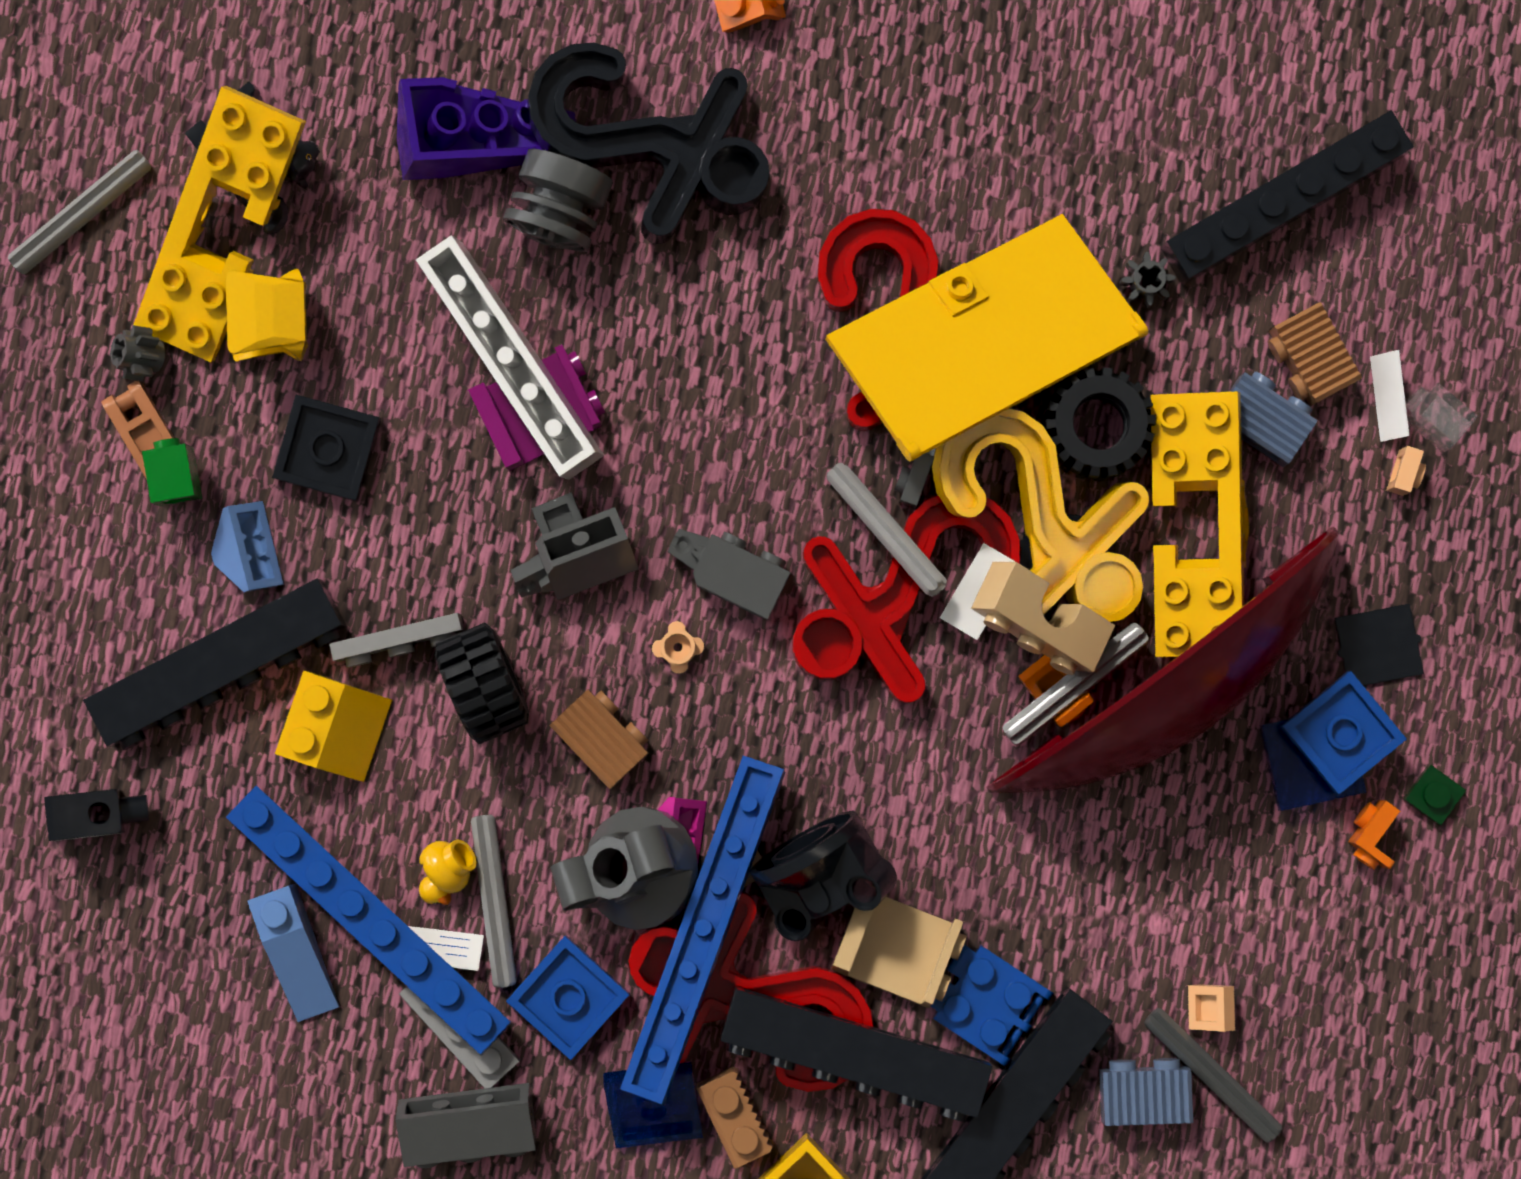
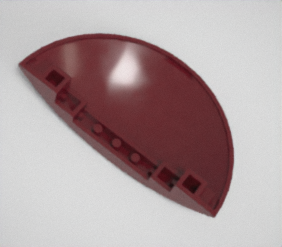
(1188, 691)

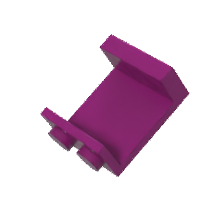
(506, 427)

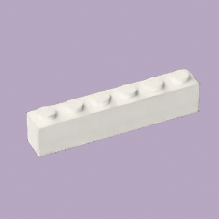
(510, 357)

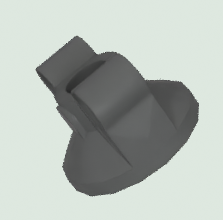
(658, 874)

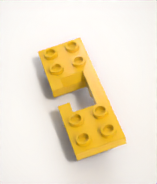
(245, 153)
(1193, 451)

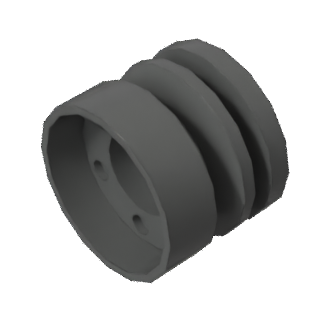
(559, 195)

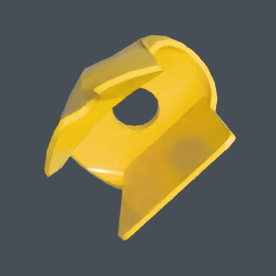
(266, 315)

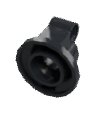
(822, 873)

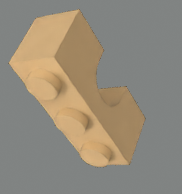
(1013, 604)

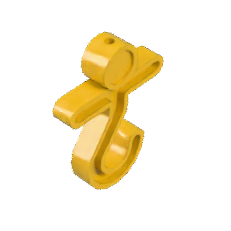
(1062, 550)

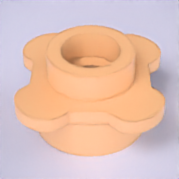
(690, 647)

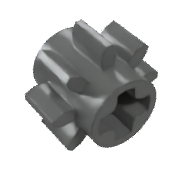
(1150, 291)
(137, 353)

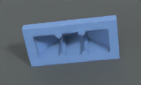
(246, 548)

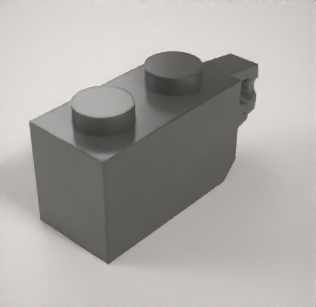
(577, 557)
(731, 572)

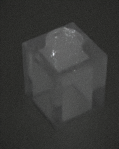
(1439, 416)

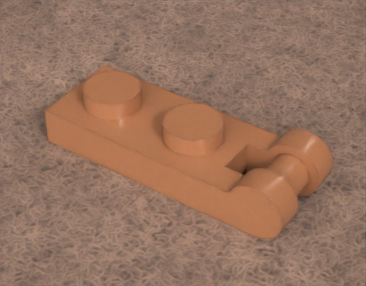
(143, 429)

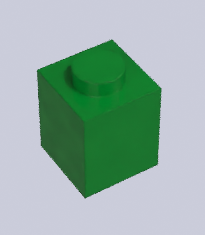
(171, 473)

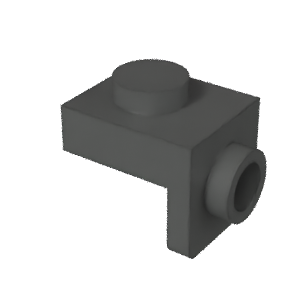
(912, 480)

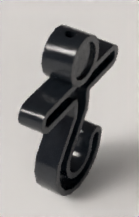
(689, 148)

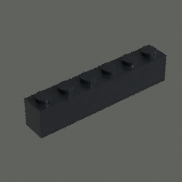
(1286, 197)
(214, 664)
(855, 1052)
(1025, 1091)

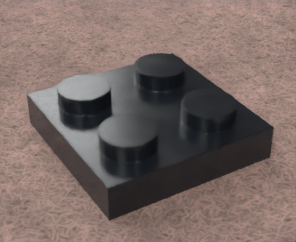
(326, 448)

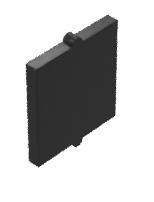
(1380, 644)

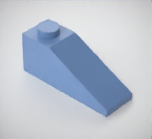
(293, 951)

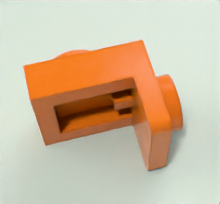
(743, 13)
(1041, 677)
(1373, 823)

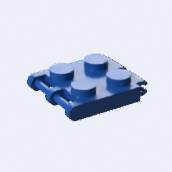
(988, 1002)

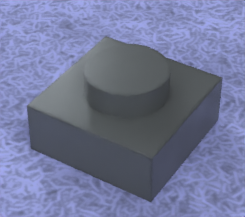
(557, 513)

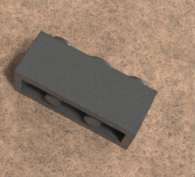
(466, 1125)

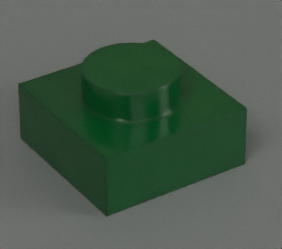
(1434, 794)

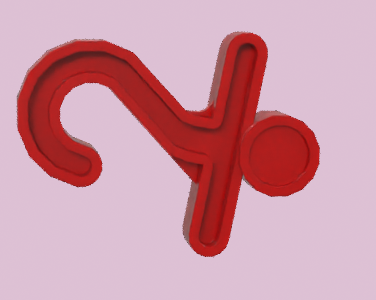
(837, 283)
(876, 616)
(797, 986)

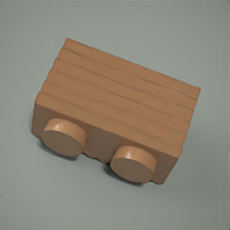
(1313, 355)
(600, 737)
(734, 1117)

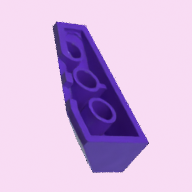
(458, 129)

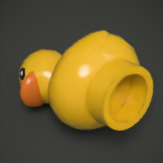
(446, 870)

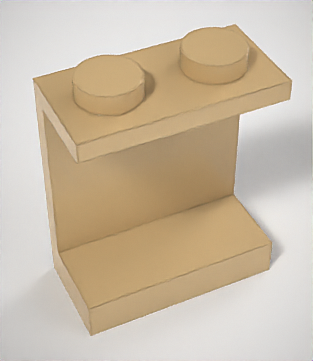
(900, 951)

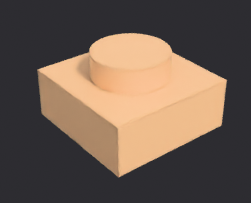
(1407, 471)
(1211, 1007)

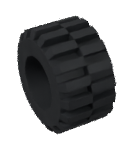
(1121, 394)
(481, 683)

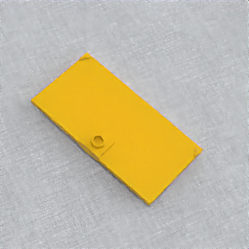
(985, 336)

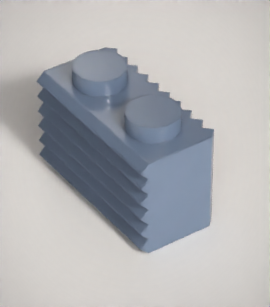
(1270, 421)
(1146, 1093)

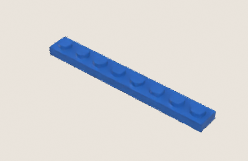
(369, 920)
(703, 931)

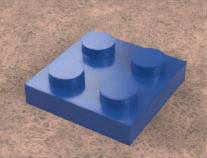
(1343, 732)
(568, 997)

